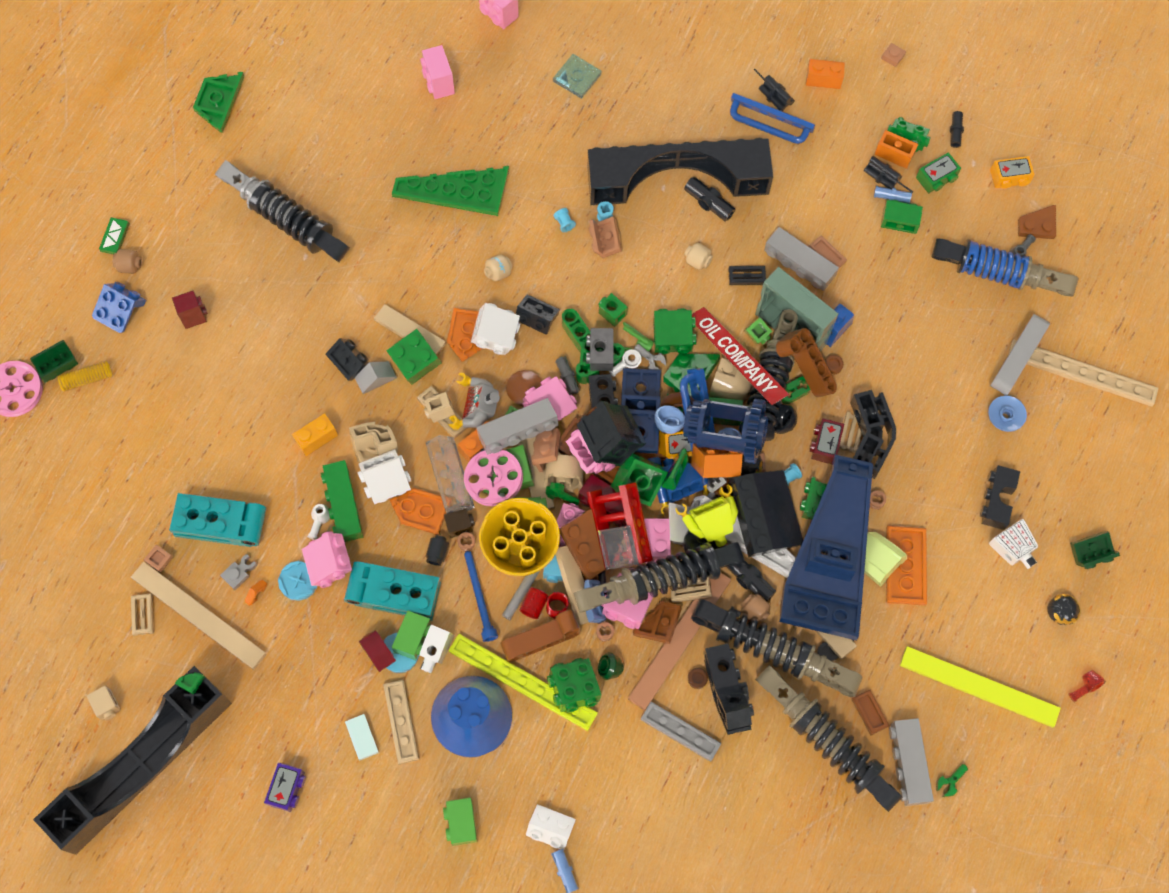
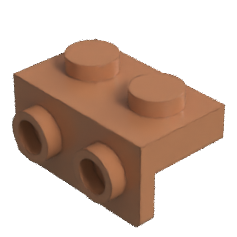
(605, 237)
(545, 448)

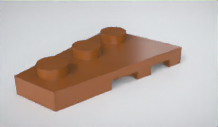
(583, 543)

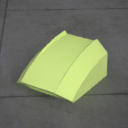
(881, 558)

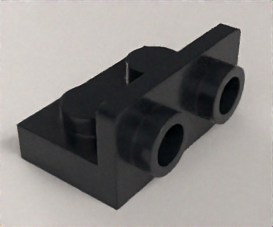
(536, 314)
(347, 358)

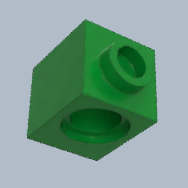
(615, 316)

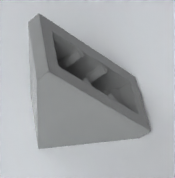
(374, 375)

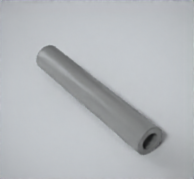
(519, 595)

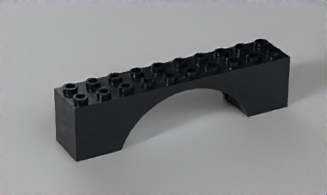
(738, 164)
(93, 803)

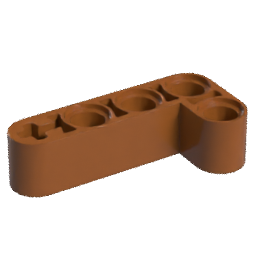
(809, 359)
(541, 637)

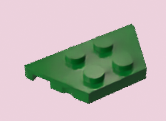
(217, 99)
(688, 361)

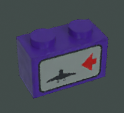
(285, 787)

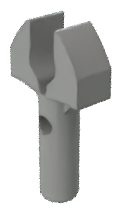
(647, 355)

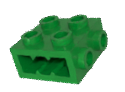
(674, 331)
(574, 685)

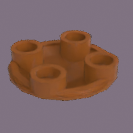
(520, 383)

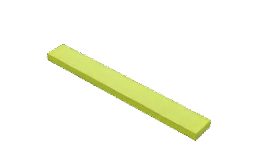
(517, 679)
(980, 687)

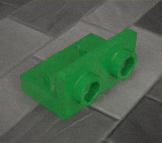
(814, 493)

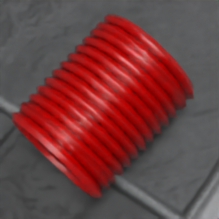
(556, 596)
(534, 603)

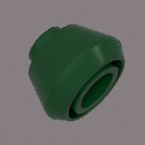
(610, 666)

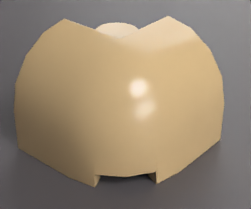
(729, 383)
(371, 440)

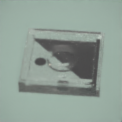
(618, 547)

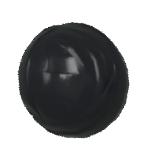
(786, 420)

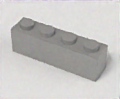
(801, 259)
(517, 426)
(911, 762)

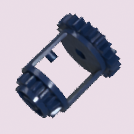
(753, 432)

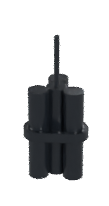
(775, 92)
(883, 173)

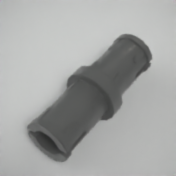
(567, 375)

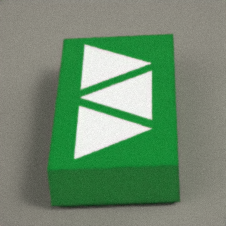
(114, 236)

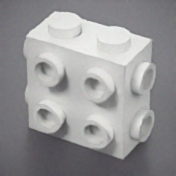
(495, 329)
(384, 476)

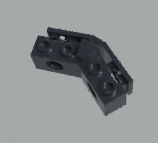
(871, 423)
(728, 694)

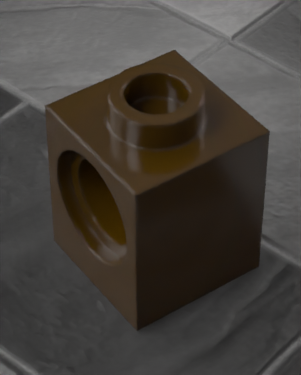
(459, 522)

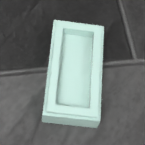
(361, 737)

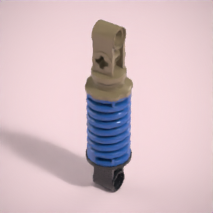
(1003, 264)

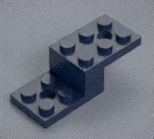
(643, 404)

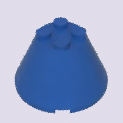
(471, 716)

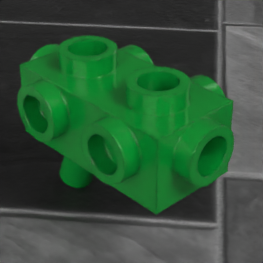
(912, 132)

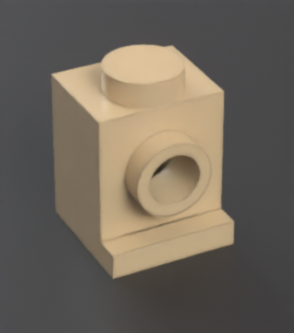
(439, 407)

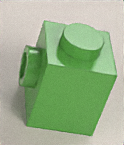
(758, 331)

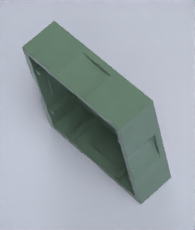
(784, 293)

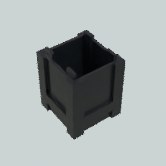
(611, 433)

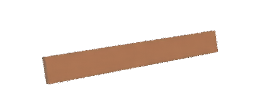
(671, 653)

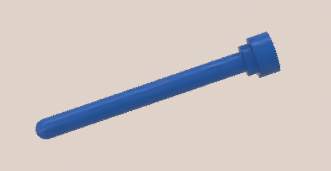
(488, 632)

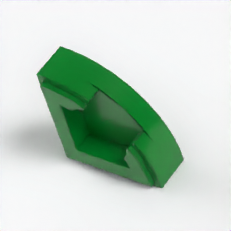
(190, 682)

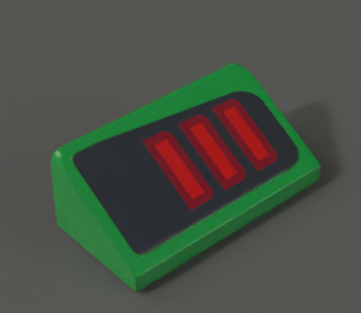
(676, 470)

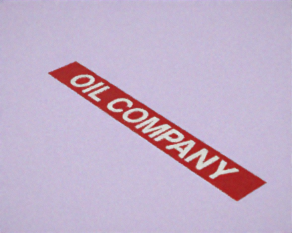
(739, 357)

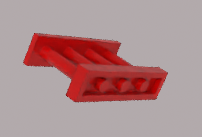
(632, 514)

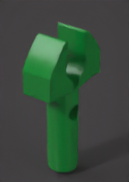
(557, 490)
(952, 780)

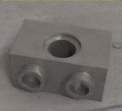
(600, 360)

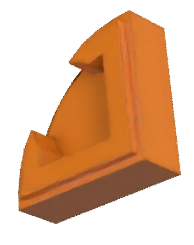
(254, 590)

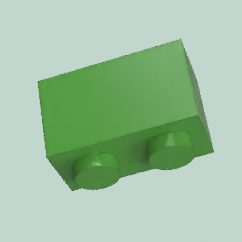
(411, 635)
(461, 822)

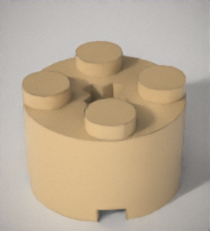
(564, 471)

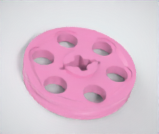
(21, 389)
(485, 474)

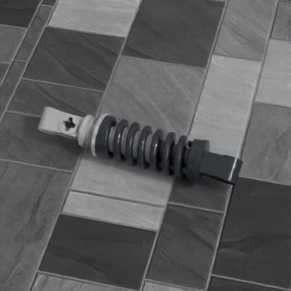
(284, 212)

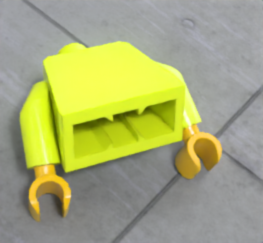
(713, 518)

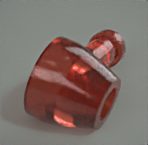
(1092, 682)

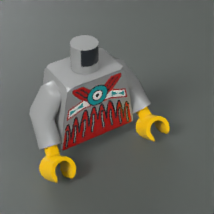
(479, 404)

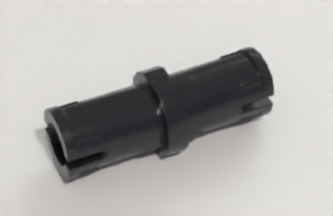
(956, 129)

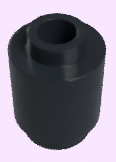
(437, 550)

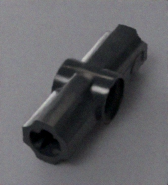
(709, 199)
(751, 579)

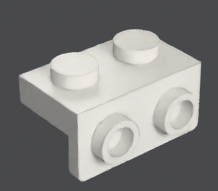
(550, 827)

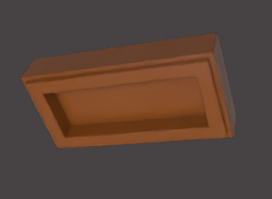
(870, 712)

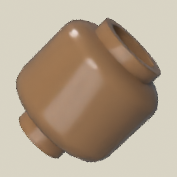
(127, 261)
(756, 607)

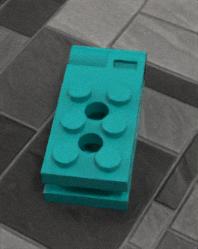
(236, 521)
(374, 585)

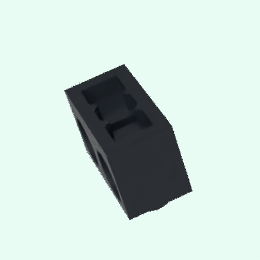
(598, 394)

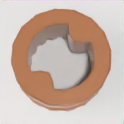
(876, 505)
(466, 547)
(604, 625)

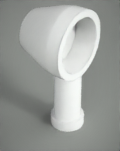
(626, 362)
(319, 519)

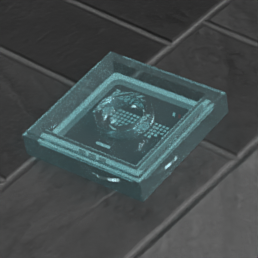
(577, 76)

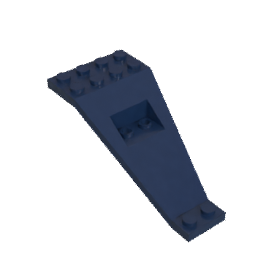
(824, 589)

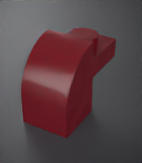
(377, 650)

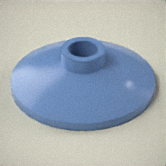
(1010, 406)

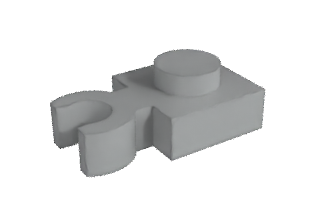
(236, 574)

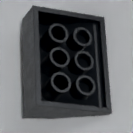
(765, 512)

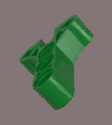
(580, 342)

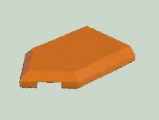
(461, 333)
(420, 510)

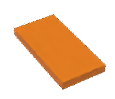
(909, 580)

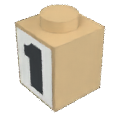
(103, 703)

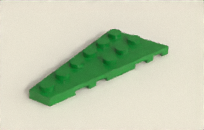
(461, 190)

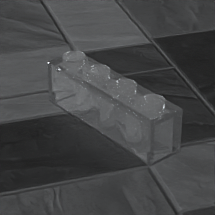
(449, 473)

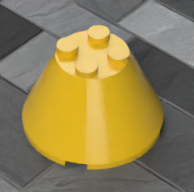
(519, 537)

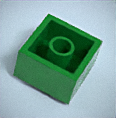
(414, 356)
(645, 473)

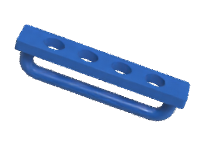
(737, 100)
(694, 377)

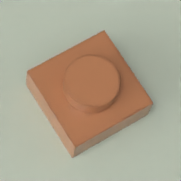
(893, 54)
(158, 558)

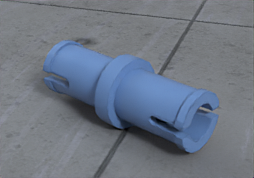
(893, 194)
(564, 871)

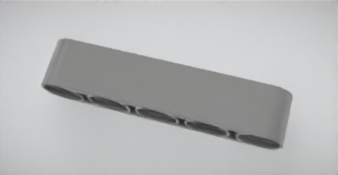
(1020, 354)

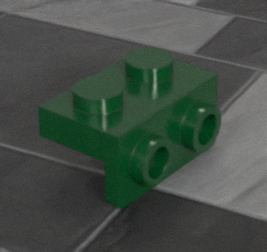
(54, 361)
(1094, 550)

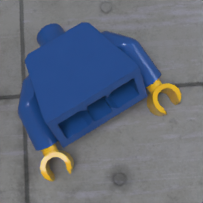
(688, 484)

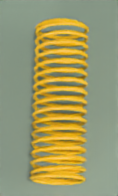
(64, 388)

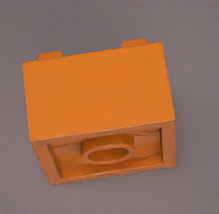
(716, 462)

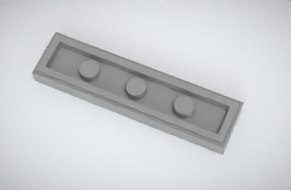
(680, 731)

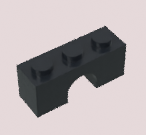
(995, 512)

